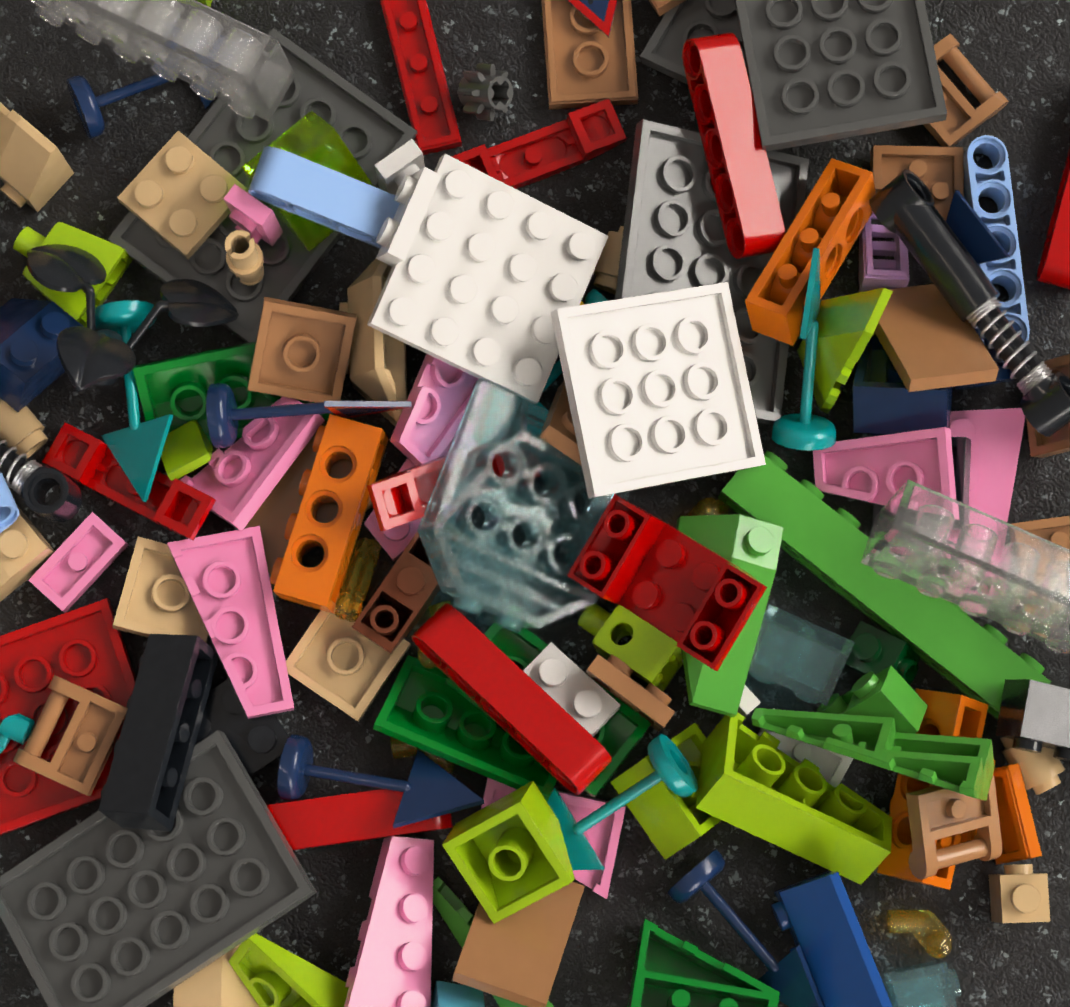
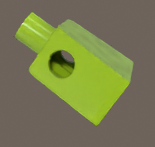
(112, 257)
(648, 653)

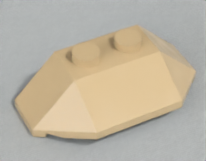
(375, 360)

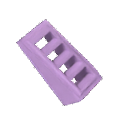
(881, 272)

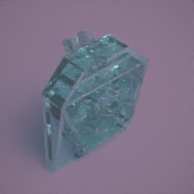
(484, 565)

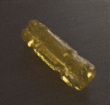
(357, 579)

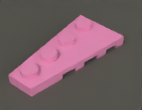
(436, 411)
(994, 455)
(236, 603)
(397, 935)

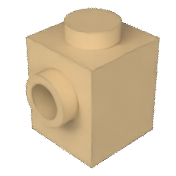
(1019, 895)

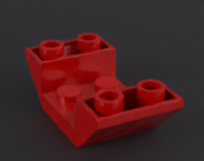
(667, 580)

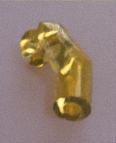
(925, 927)

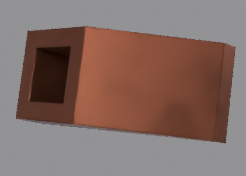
(399, 599)

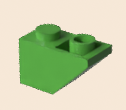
(881, 696)

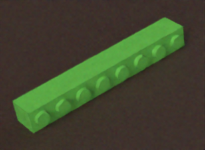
(832, 550)

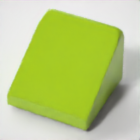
(185, 450)

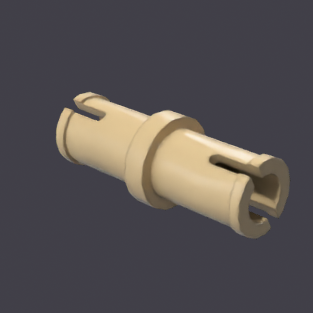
(244, 257)

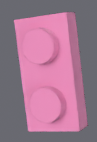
(252, 216)
(78, 562)

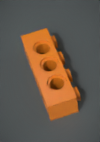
(828, 221)
(321, 585)
(945, 716)

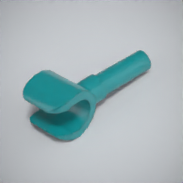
(16, 728)

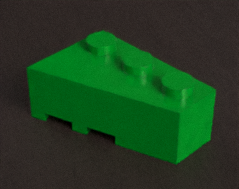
(680, 975)

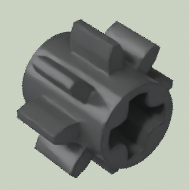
(485, 91)

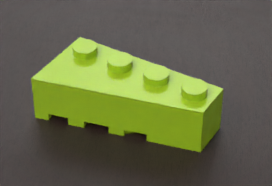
(789, 802)

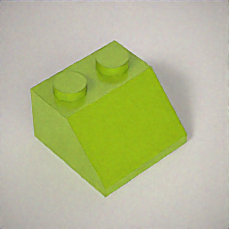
(666, 817)
(511, 852)

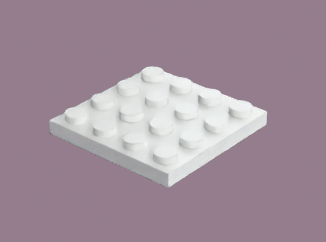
(487, 279)
(657, 389)

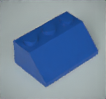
(831, 941)

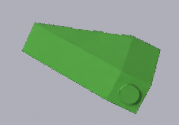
(756, 549)

